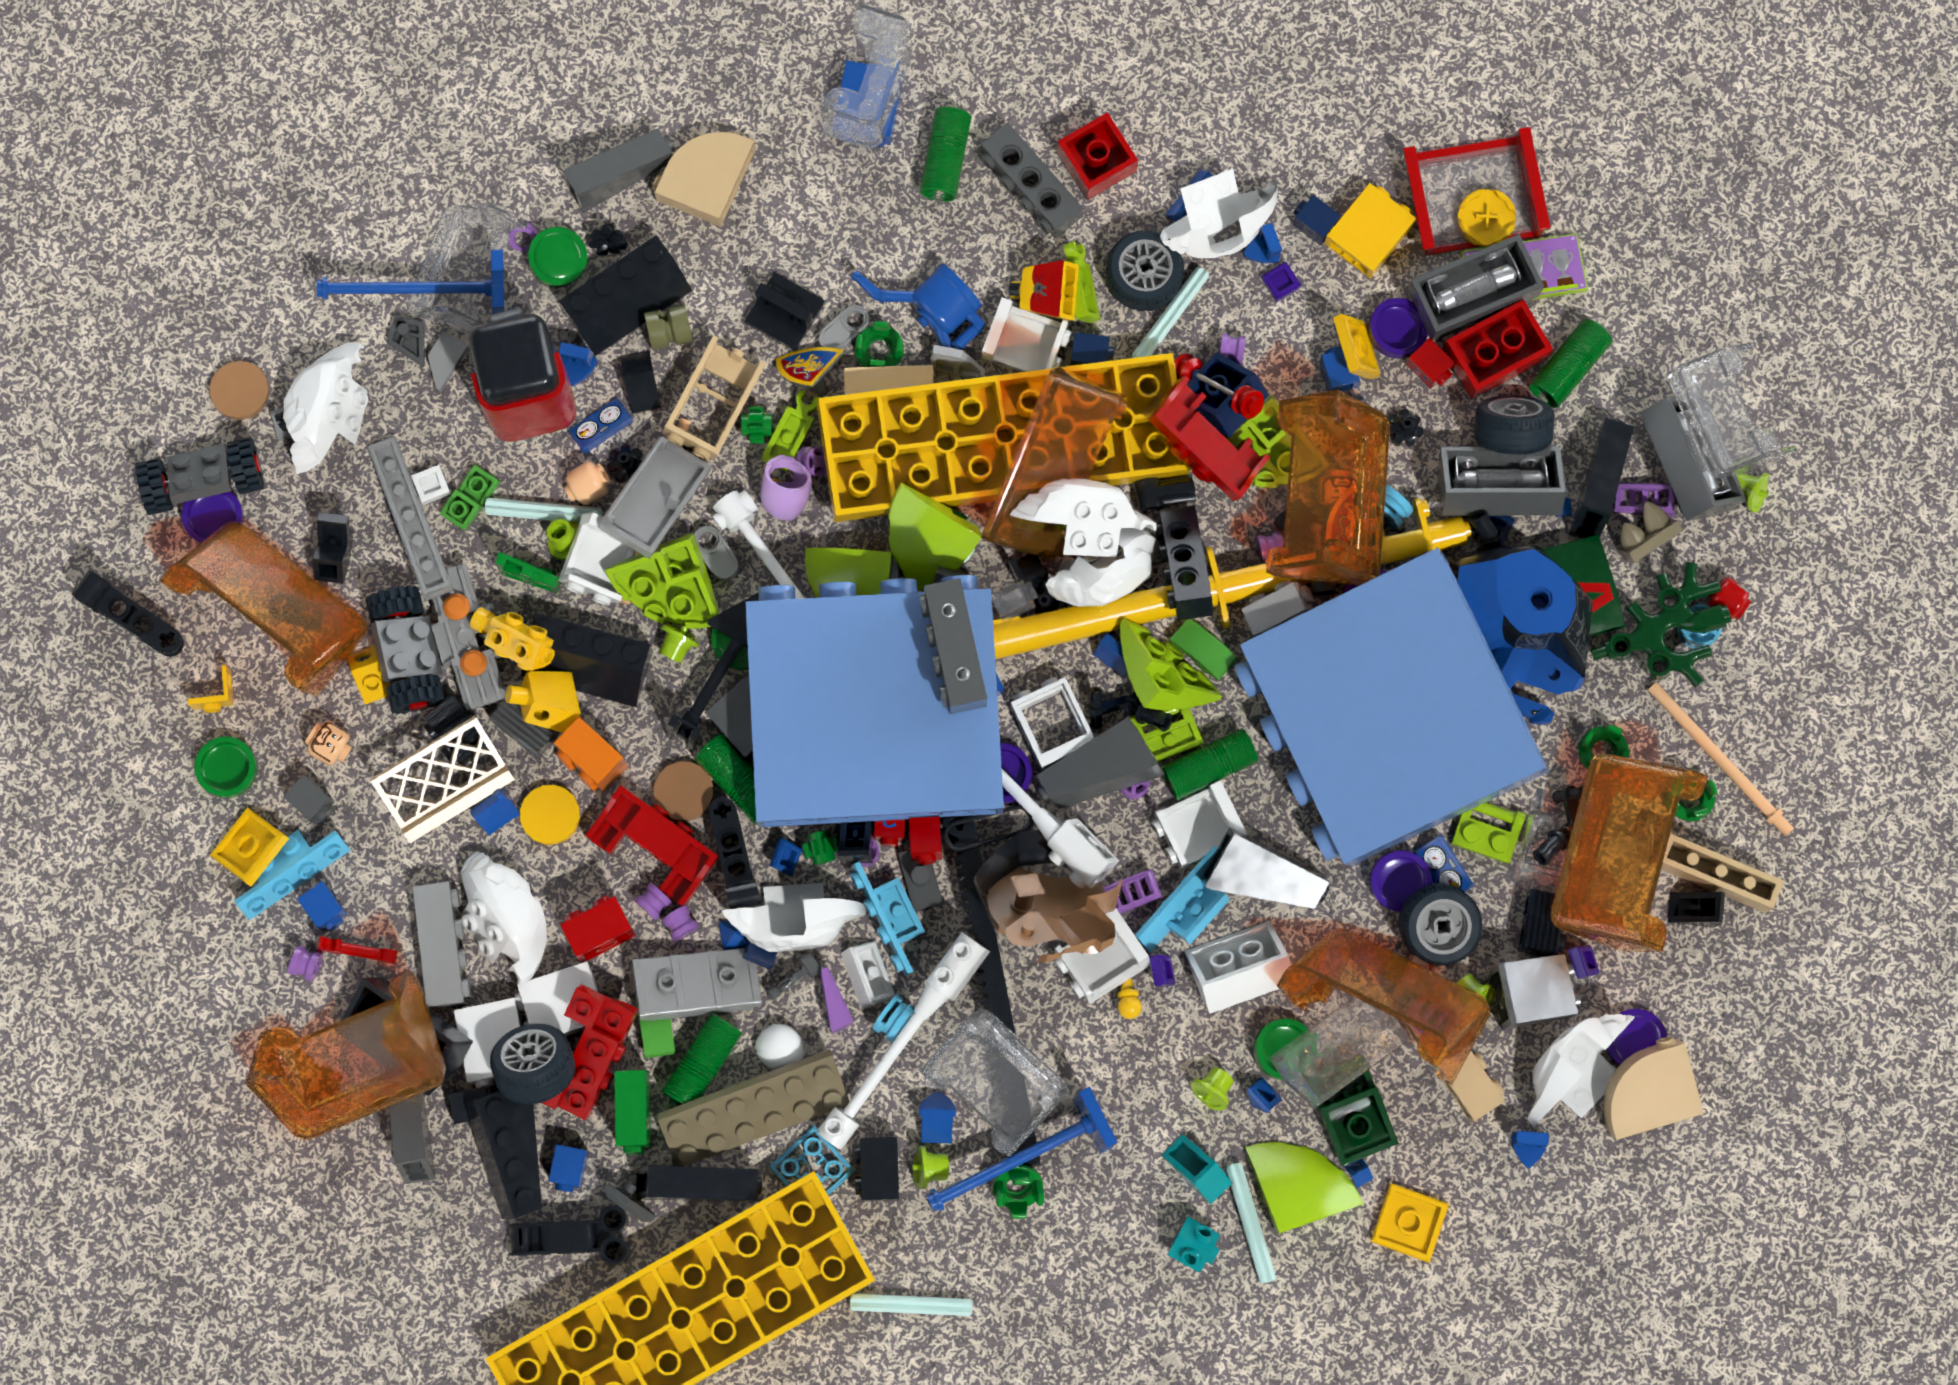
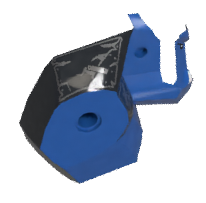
(1530, 619)

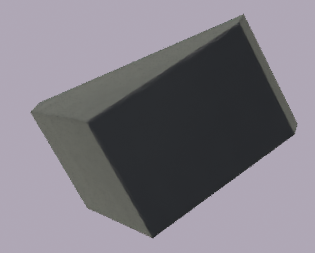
(640, 382)
(856, 842)
(1696, 908)

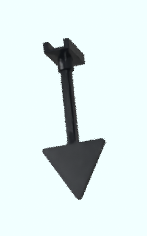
(733, 625)

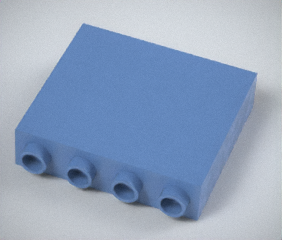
(1390, 709)
(855, 711)

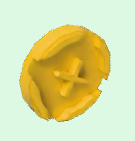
(1486, 217)
(550, 814)

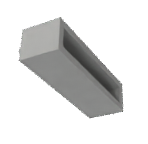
(440, 945)

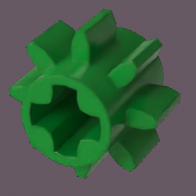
(756, 425)
(821, 847)

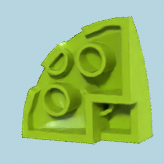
(1269, 440)
(927, 536)
(858, 566)
(669, 585)
(1159, 674)
(1299, 1184)

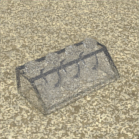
(1338, 1050)

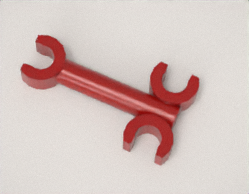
(338, 947)

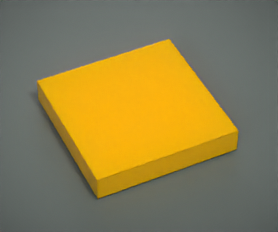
(1357, 346)
(249, 847)
(1409, 1222)

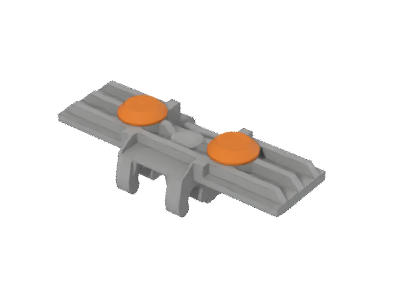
(458, 646)

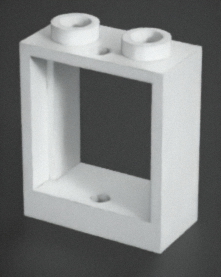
(1050, 688)

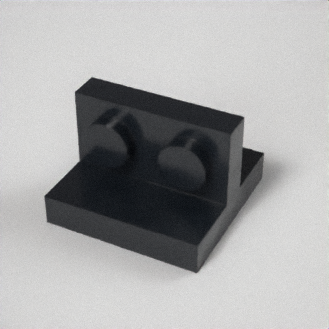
(784, 311)

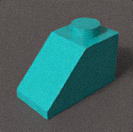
(1197, 1168)

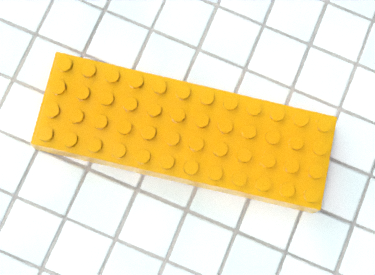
(964, 433)
(700, 1301)

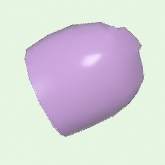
(783, 498)

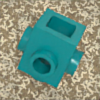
(1195, 1245)

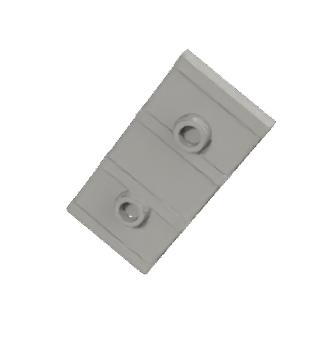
(654, 497)
(695, 984)

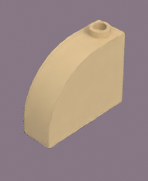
(705, 175)
(888, 377)
(1651, 1090)

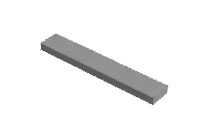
(410, 518)

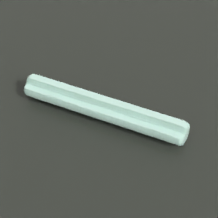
(1171, 313)
(537, 510)
(1250, 1223)
(911, 1304)

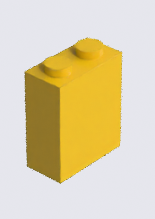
(1370, 230)

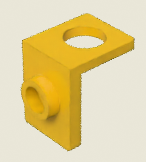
(368, 675)
(214, 703)

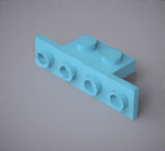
(290, 869)
(1185, 910)
(893, 912)

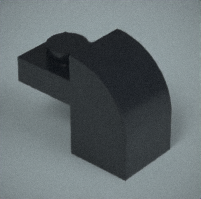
(333, 548)

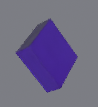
(1281, 281)
(1583, 961)
(1162, 970)

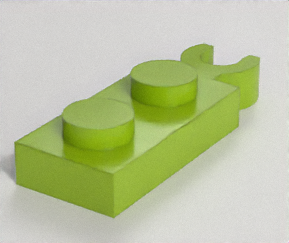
(1086, 301)
(791, 430)

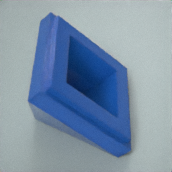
(785, 857)
(731, 936)
(1263, 1096)

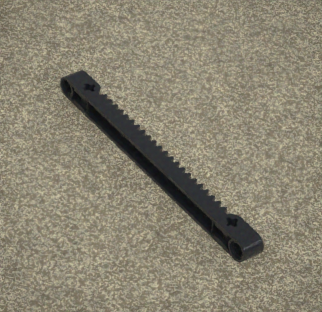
(991, 967)

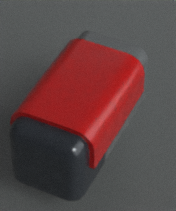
(520, 377)

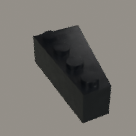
(508, 1150)

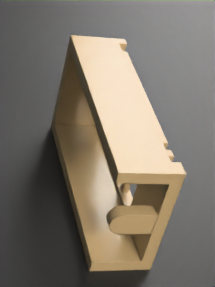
(730, 368)

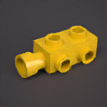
(508, 635)

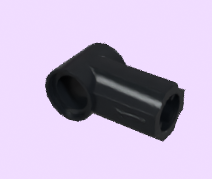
(1157, 493)

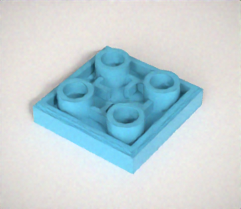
(818, 1152)

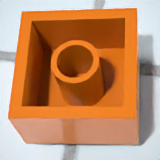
(591, 755)

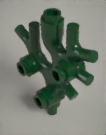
(1652, 628)

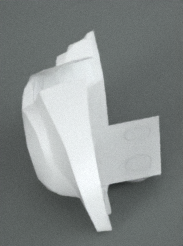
(1214, 206)
(324, 404)
(1090, 511)
(1108, 577)
(503, 915)
(794, 918)
(1574, 1066)

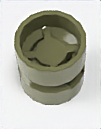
(668, 327)

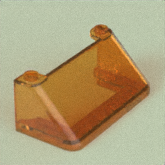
(1057, 444)
(1333, 489)
(275, 598)
(1620, 851)
(1439, 1007)
(350, 1065)

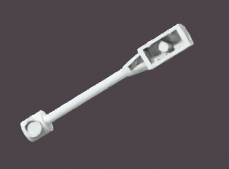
(735, 513)
(1069, 841)
(943, 984)

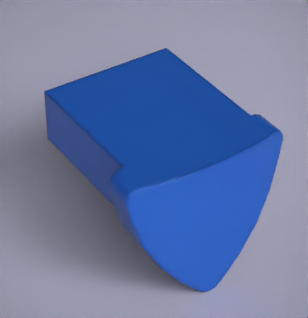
(1265, 246)
(578, 362)
(1111, 654)
(495, 811)
(937, 1118)
(1529, 1146)

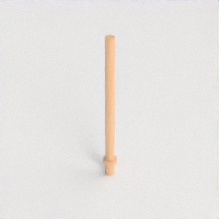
(1774, 816)

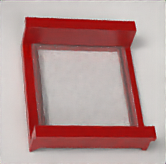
(1447, 175)

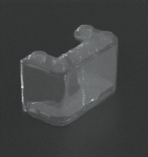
(865, 114)

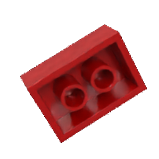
(1497, 349)

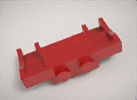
(1202, 445)
(658, 836)
(597, 1050)

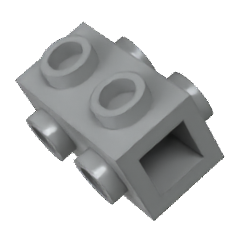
(1278, 607)

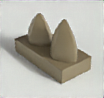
(1659, 530)

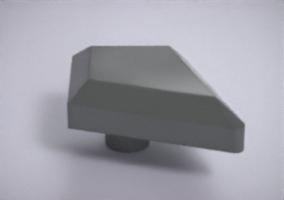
(408, 338)
(623, 1200)

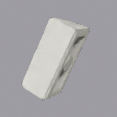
(868, 974)

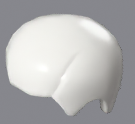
(779, 1046)

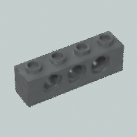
(1007, 143)

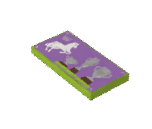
(1557, 263)

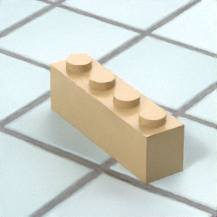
(1721, 874)
(1472, 1087)

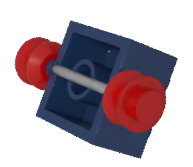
(1230, 390)

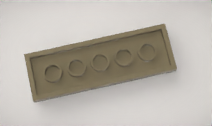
(753, 1109)

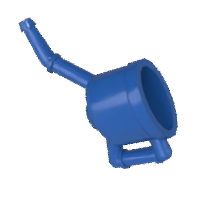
(941, 304)

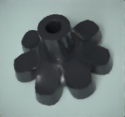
(607, 240)
(1401, 431)
(624, 462)
(1051, 604)

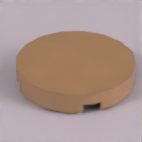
(239, 390)
(684, 791)

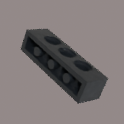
(1185, 562)

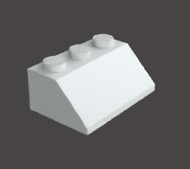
(1238, 966)

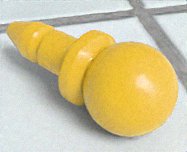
(1129, 1005)

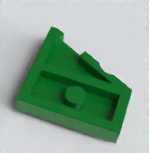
(524, 572)

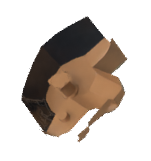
(1043, 908)

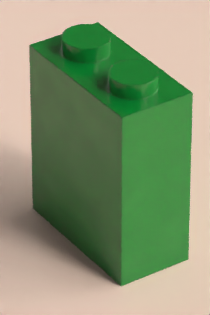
(633, 1111)

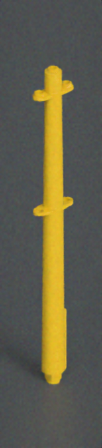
(1150, 605)

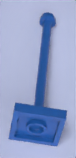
(491, 286)
(1091, 1122)

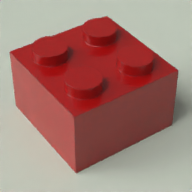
(1097, 156)
(597, 928)

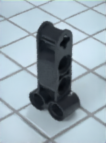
(100, 597)
(740, 890)
(570, 1237)

